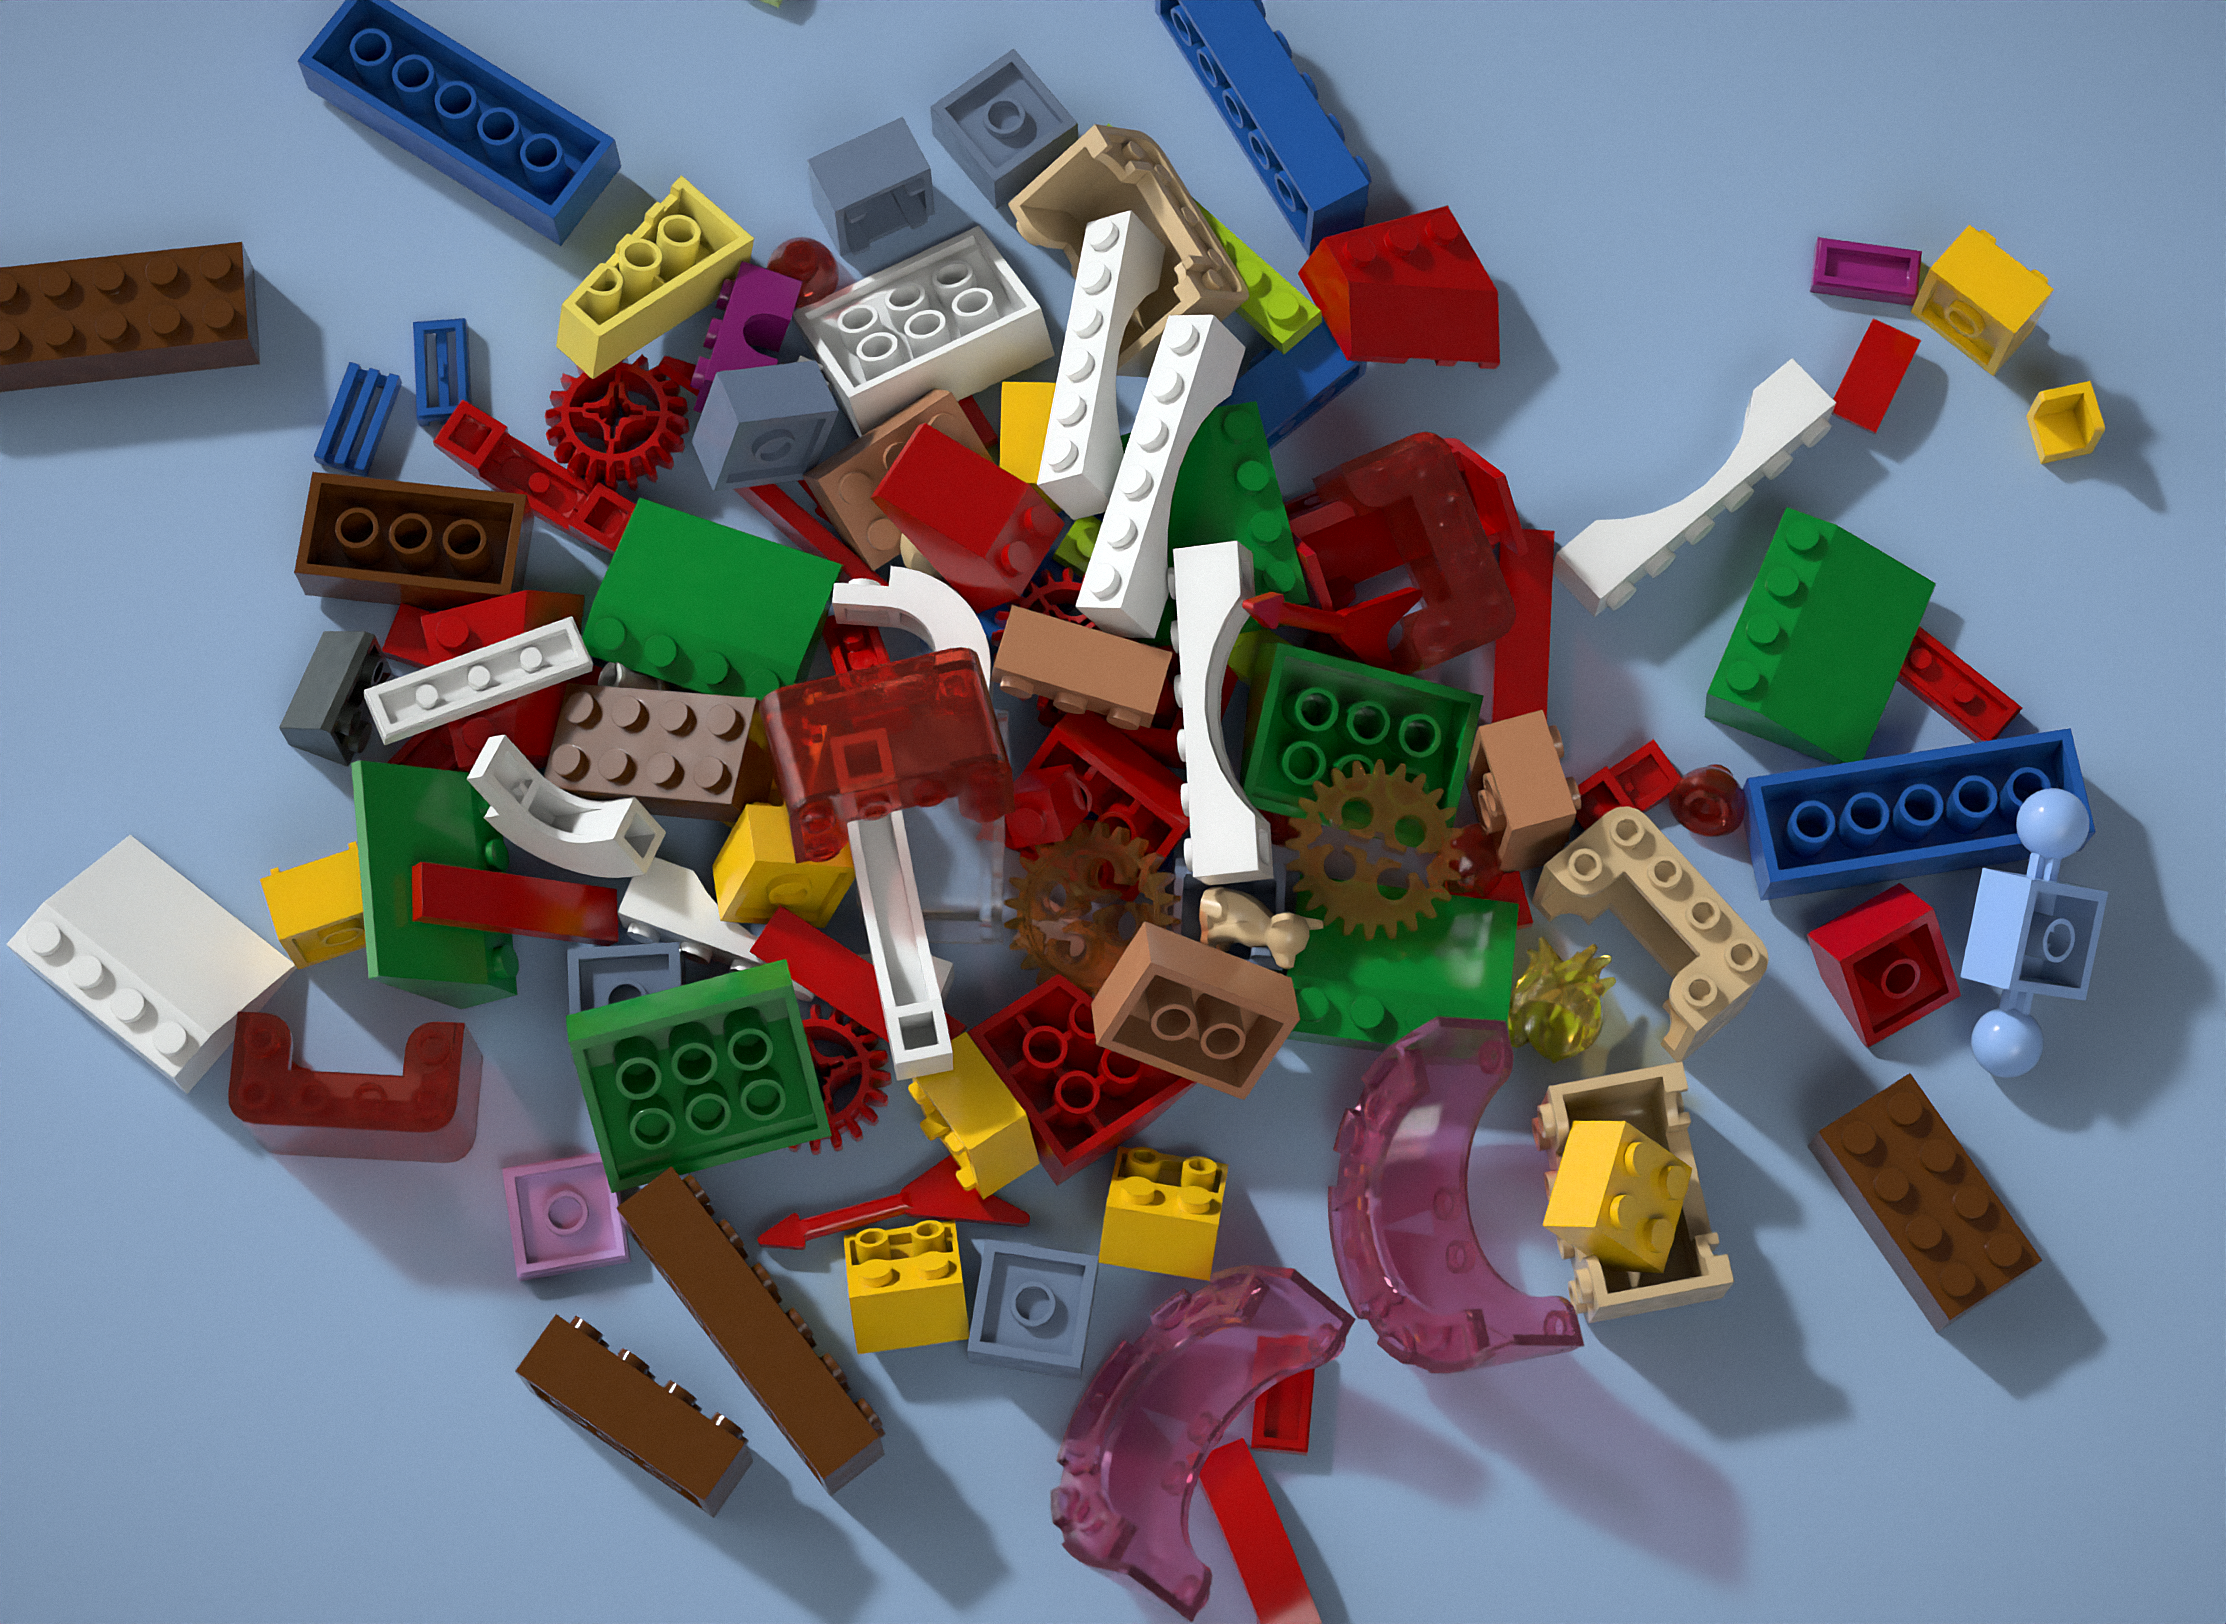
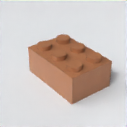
(853, 474)
(1522, 790)
(1194, 1011)

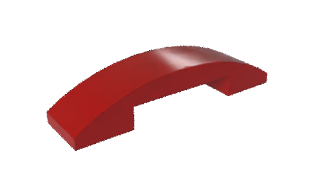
(510, 466)
(1256, 1537)

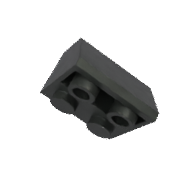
(329, 705)

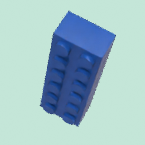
(1272, 114)
(461, 115)
(1902, 813)

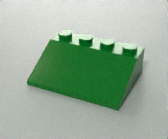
(1228, 495)
(709, 605)
(1819, 642)
(1327, 712)
(438, 819)
(1385, 988)
(697, 1075)

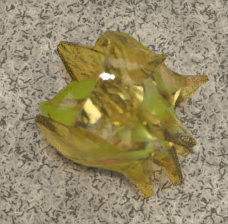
(1559, 1002)

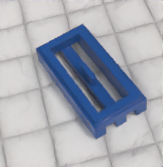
(440, 327)
(371, 379)

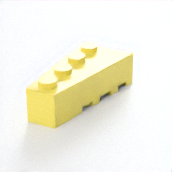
(652, 280)

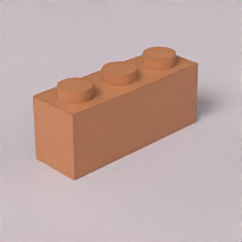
(1080, 668)

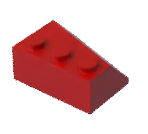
(1406, 292)
(525, 720)
(1118, 785)
(1073, 1091)

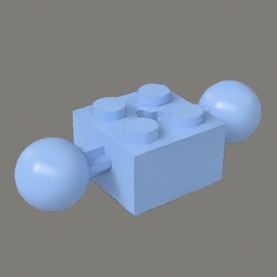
(2032, 933)

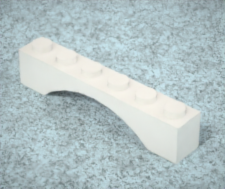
(1083, 440)
(1617, 553)
(1129, 564)
(1227, 832)
(674, 907)
(900, 947)

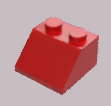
(1885, 963)

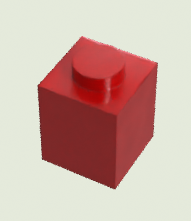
(1045, 806)

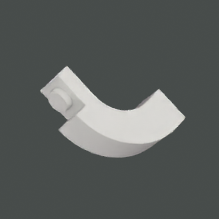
(916, 605)
(558, 827)

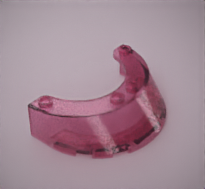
(1405, 1213)
(1164, 1408)

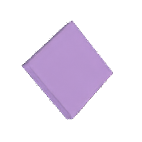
(564, 1217)

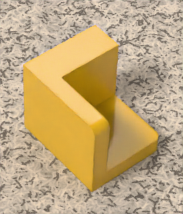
(2065, 422)

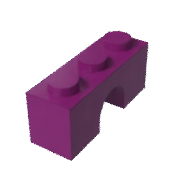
(755, 314)

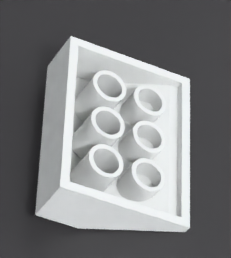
(927, 323)
(151, 960)

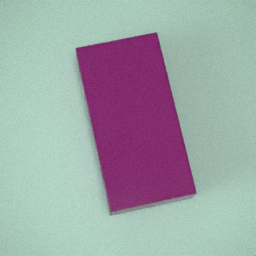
(1865, 271)

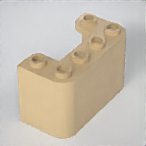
(1121, 172)
(1670, 910)
(1654, 1106)

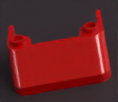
(1344, 550)

